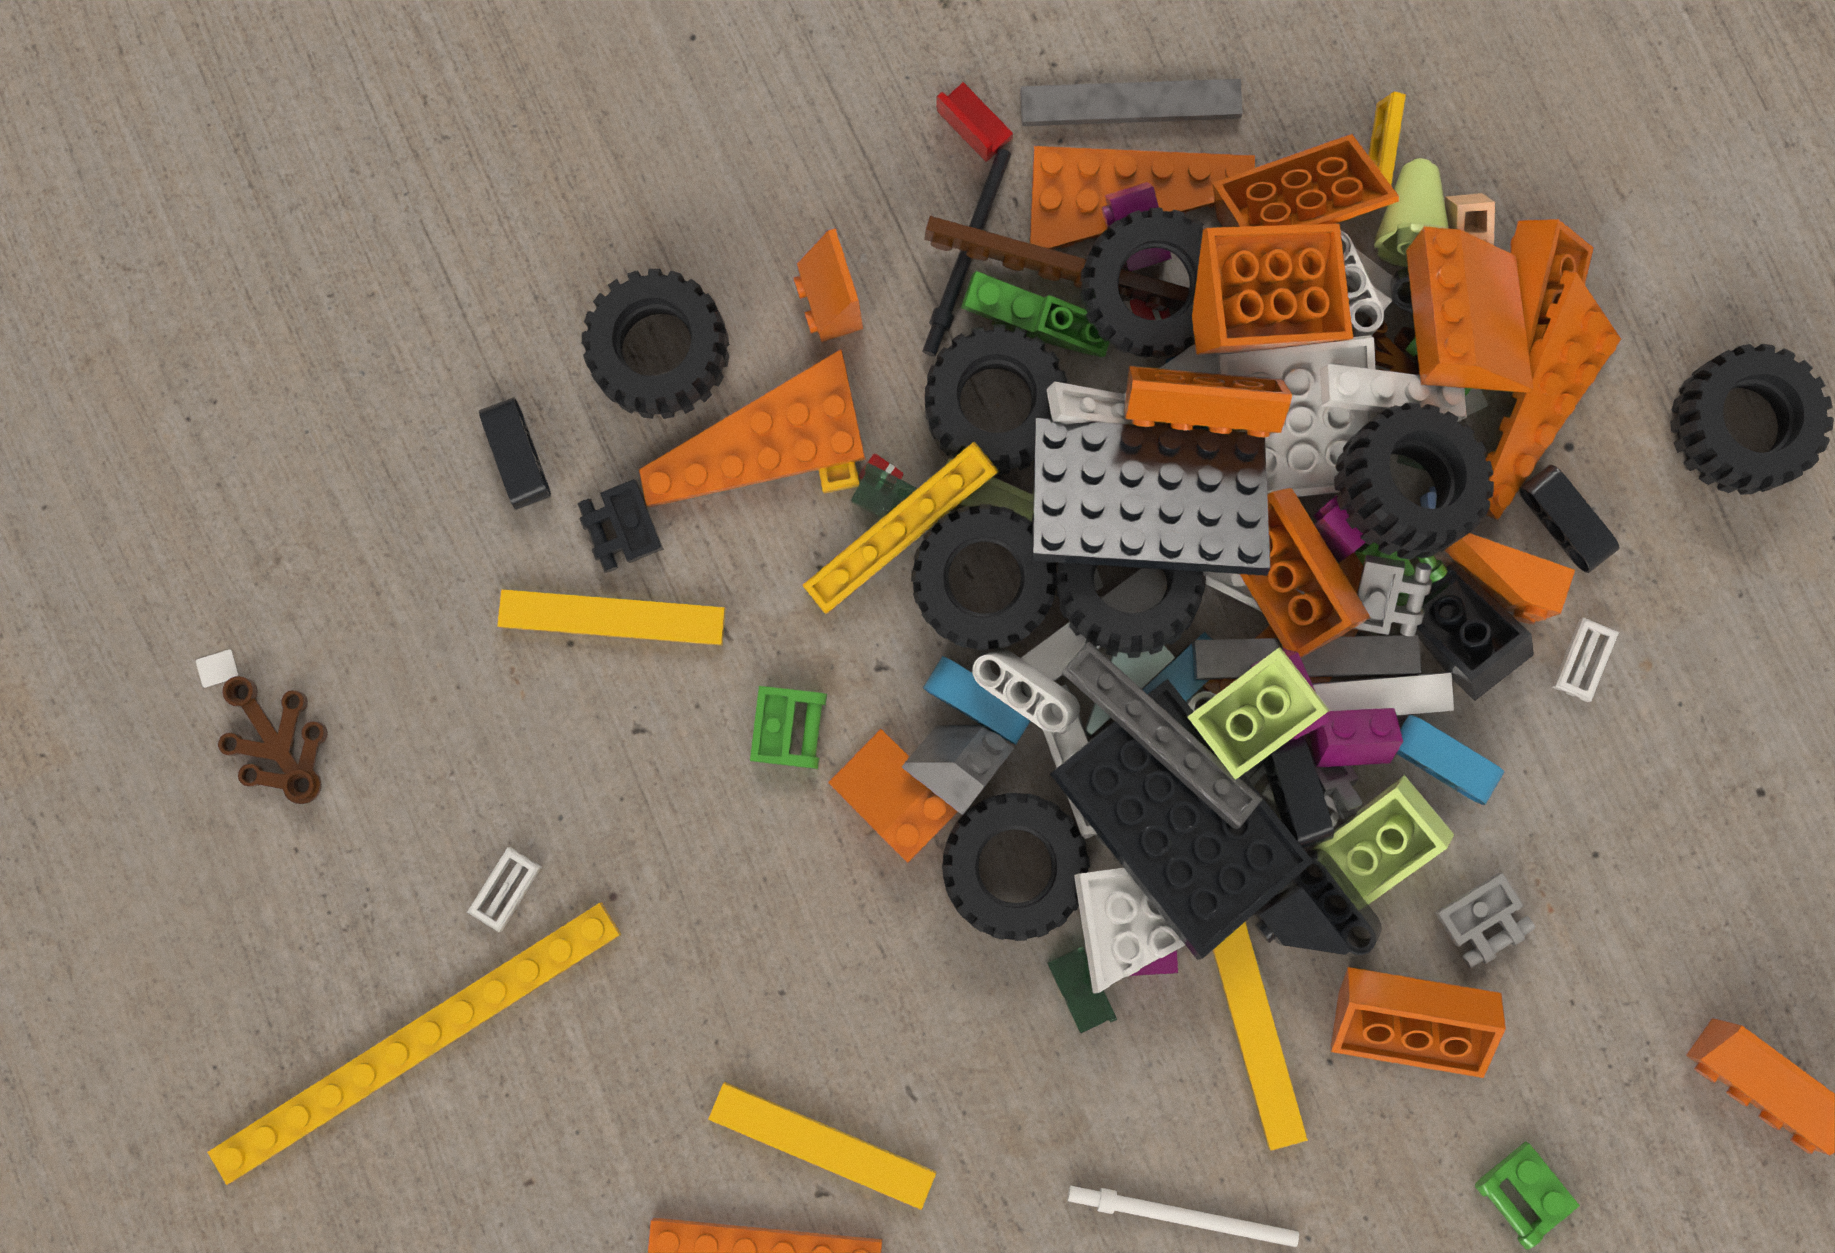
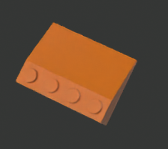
(1305, 188)
(1270, 288)
(1467, 313)

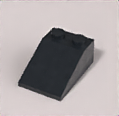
(1471, 633)

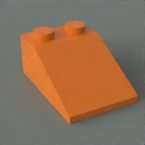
(829, 289)
(1515, 579)
(890, 797)

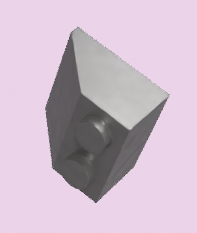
(958, 762)

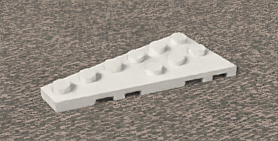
(1121, 926)

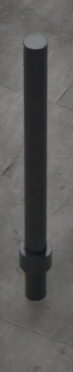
(942, 316)

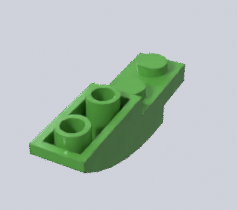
(1047, 317)

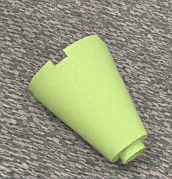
(1419, 205)

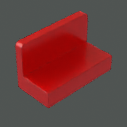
(973, 121)

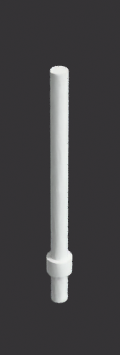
(1108, 1202)

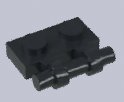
(630, 521)

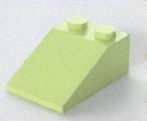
(1258, 713)
(1388, 840)

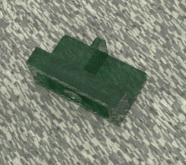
(880, 491)
(1075, 985)

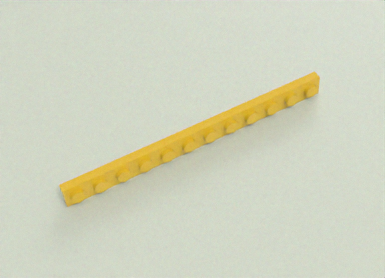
(413, 1043)

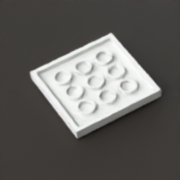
(1312, 434)

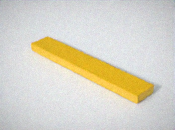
(900, 527)
(611, 617)
(1258, 1040)
(822, 1145)

